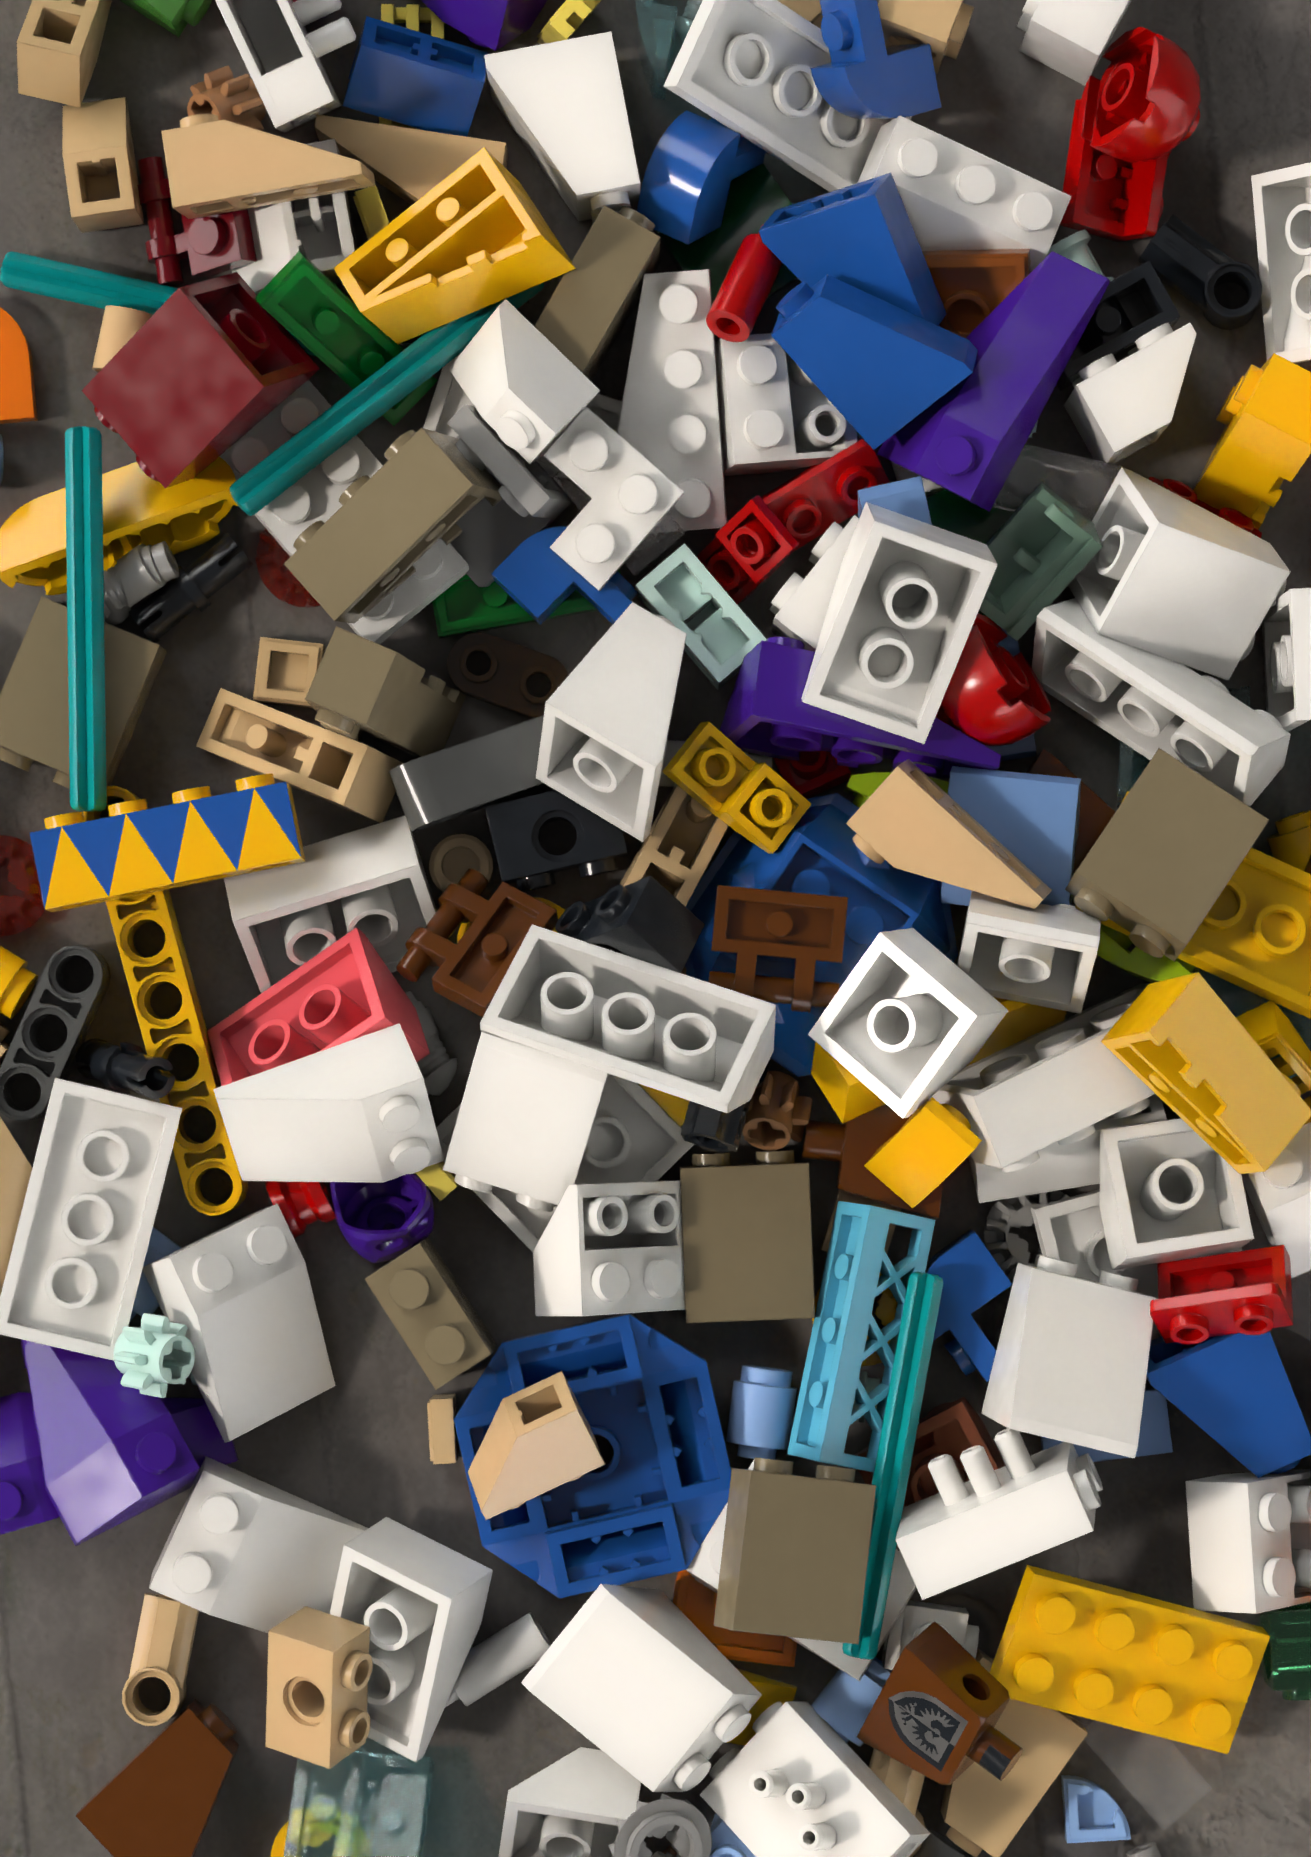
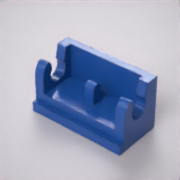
(415, 78)

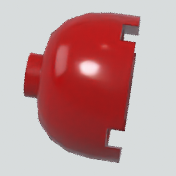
(1143, 99)
(992, 692)

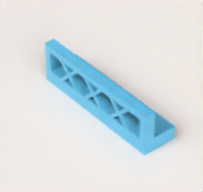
(841, 1331)

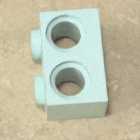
(698, 605)

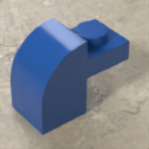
(866, 75)
(692, 174)
(543, 580)
(969, 1281)

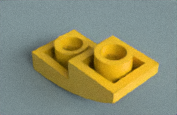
(736, 788)
(924, 1151)

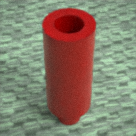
(744, 290)

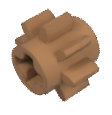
(228, 98)
(776, 1113)

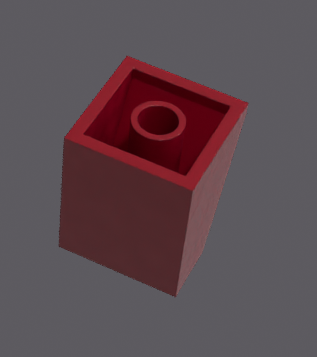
(197, 378)

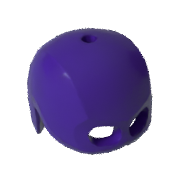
(383, 1217)

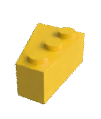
(453, 252)
(1262, 439)
(1209, 1071)

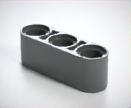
(469, 775)
(78, 1014)

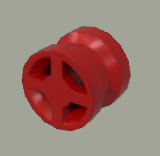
(301, 1203)

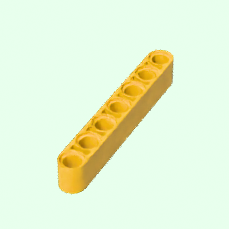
(164, 1034)

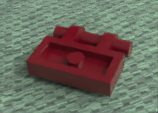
(210, 242)

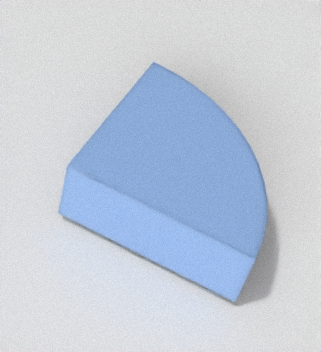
(1091, 1812)

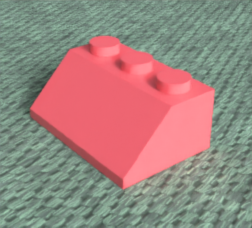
(317, 1006)

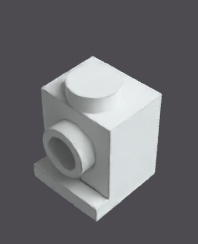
(917, 1617)

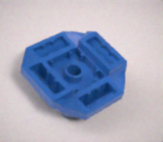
(820, 861)
(667, 1468)

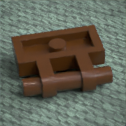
(782, 927)
(478, 962)

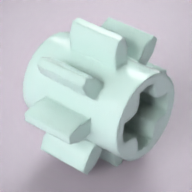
(154, 1355)

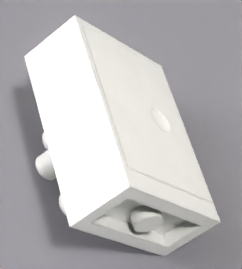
(286, 57)
(996, 1513)
(807, 1793)

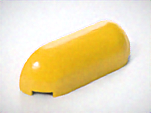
(133, 514)

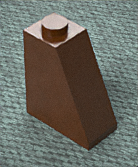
(167, 1790)

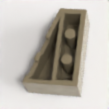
(389, 523)
(381, 695)

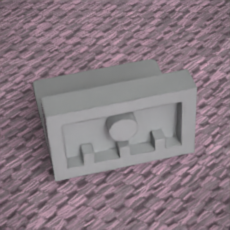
(528, 501)

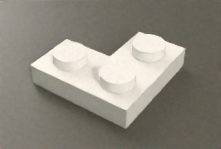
(625, 496)

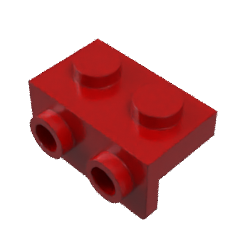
(1111, 194)
(826, 492)
(1223, 1295)

